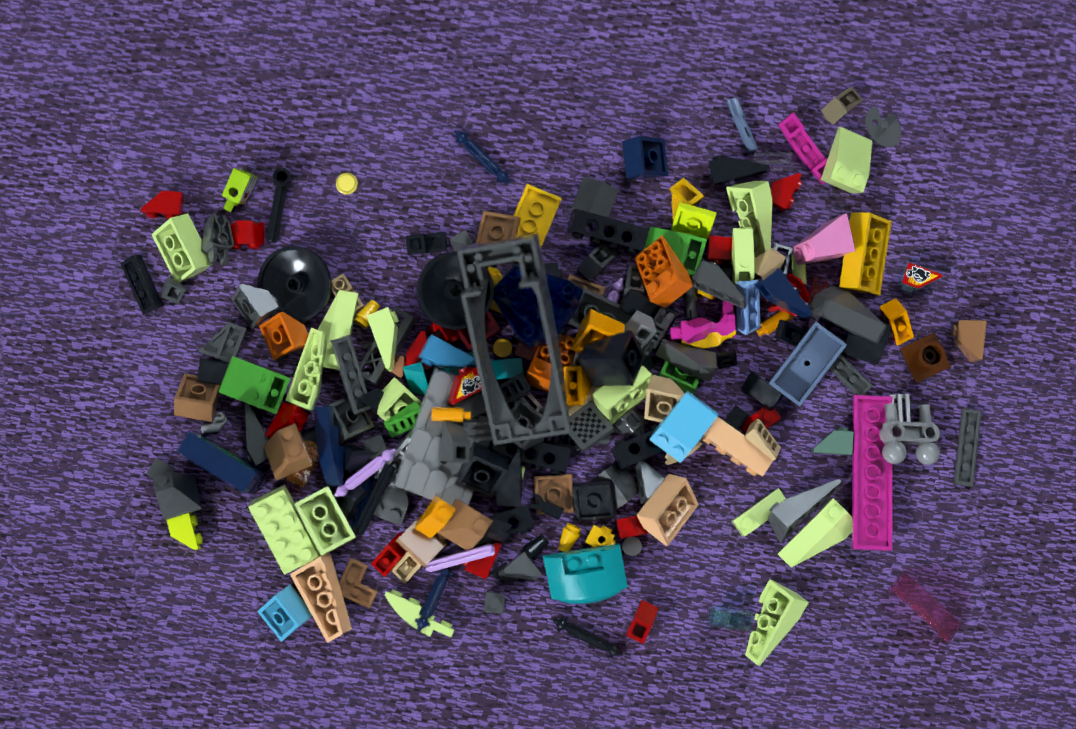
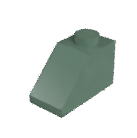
(836, 442)

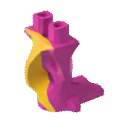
(705, 333)

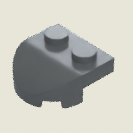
(393, 504)

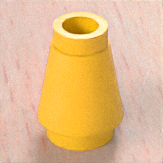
(361, 316)
(568, 537)

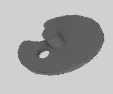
(887, 131)

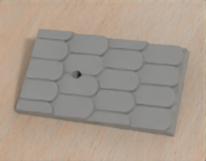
(421, 464)

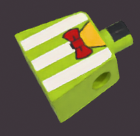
(244, 183)

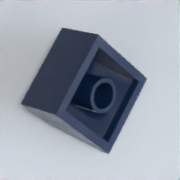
(645, 158)

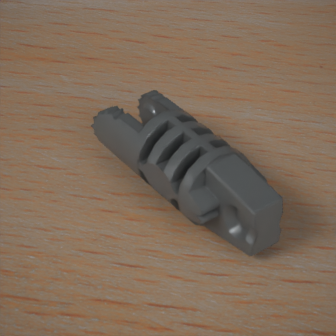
(660, 328)

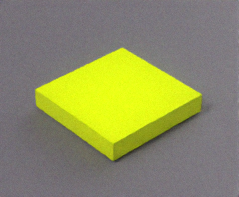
(693, 220)

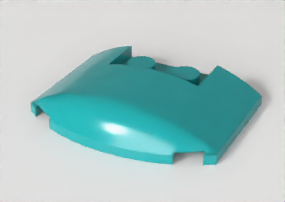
(586, 574)

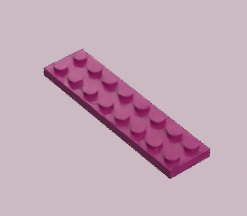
(870, 477)

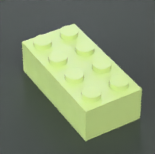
(283, 529)

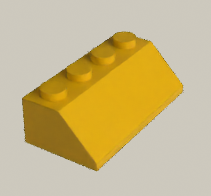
(865, 266)

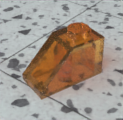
(303, 476)

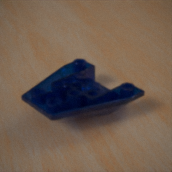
(522, 306)

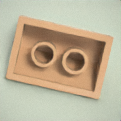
(668, 508)

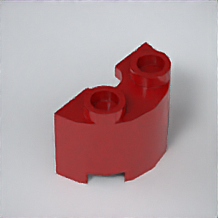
(248, 234)
(444, 334)

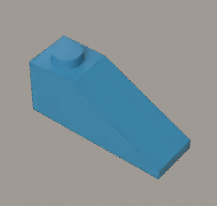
(441, 354)

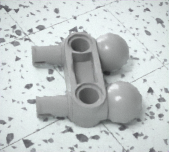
(909, 434)

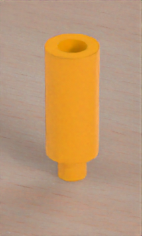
(771, 323)
(450, 414)

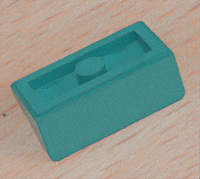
(416, 378)

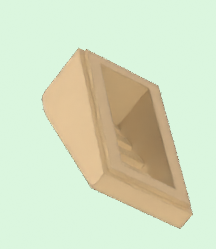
(762, 439)

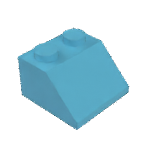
(285, 612)

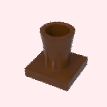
(916, 360)

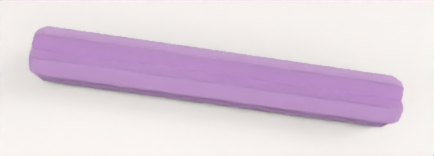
(461, 557)

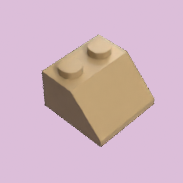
(661, 397)

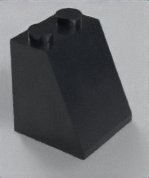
(612, 360)

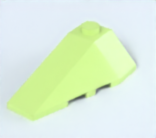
(754, 208)
(338, 323)
(308, 375)
(821, 532)
(778, 615)

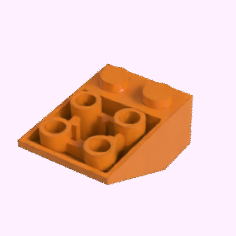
(662, 273)
(540, 368)

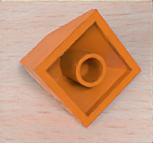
(283, 335)

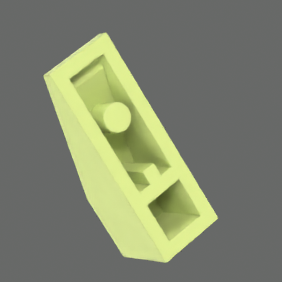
(385, 333)
(757, 514)

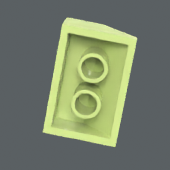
(181, 247)
(618, 400)
(324, 521)

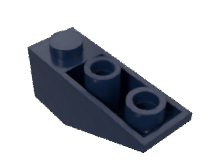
(778, 290)

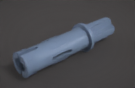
(742, 125)

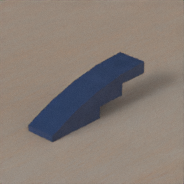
(329, 452)

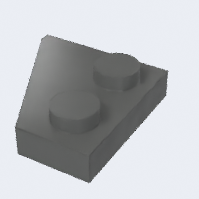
(225, 343)

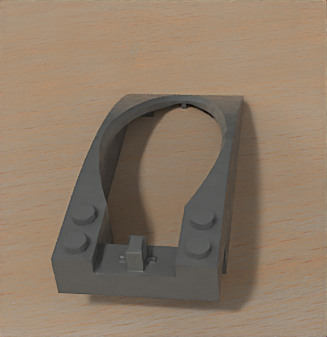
(473, 262)

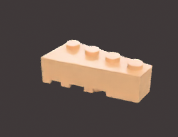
(733, 443)
(323, 596)

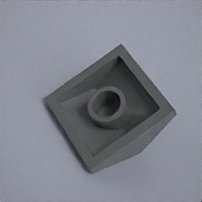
(595, 197)

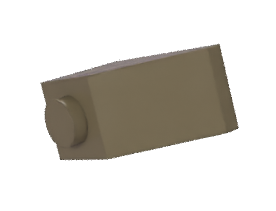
(841, 105)

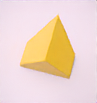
(684, 193)

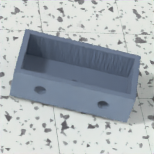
(818, 348)

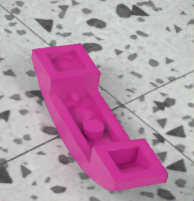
(803, 145)

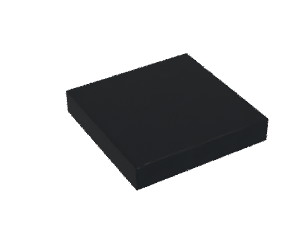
(593, 500)

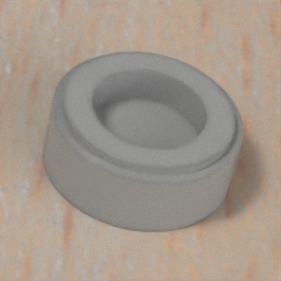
(632, 546)

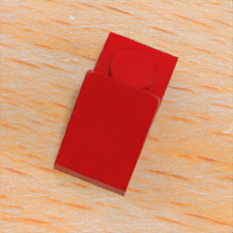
(765, 415)

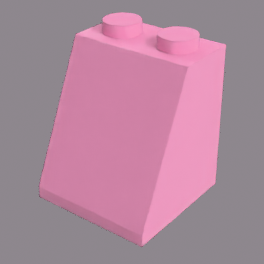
(826, 242)

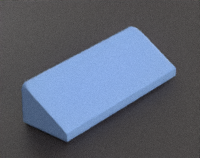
(748, 318)

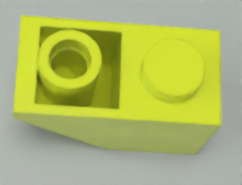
(183, 529)

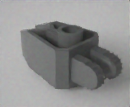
(217, 239)

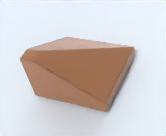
(398, 366)

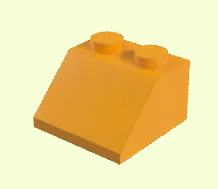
(594, 328)

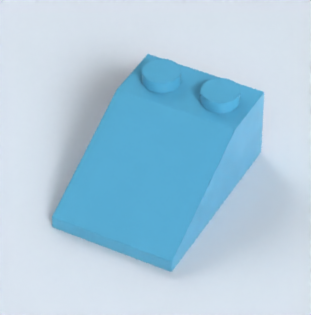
(683, 426)

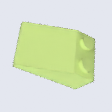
(848, 161)

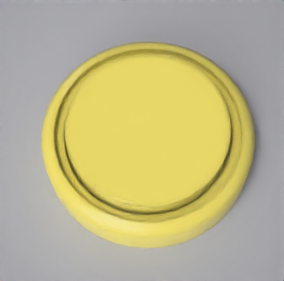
(346, 183)

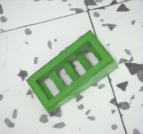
(410, 411)

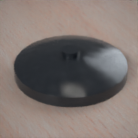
(297, 281)
(440, 291)

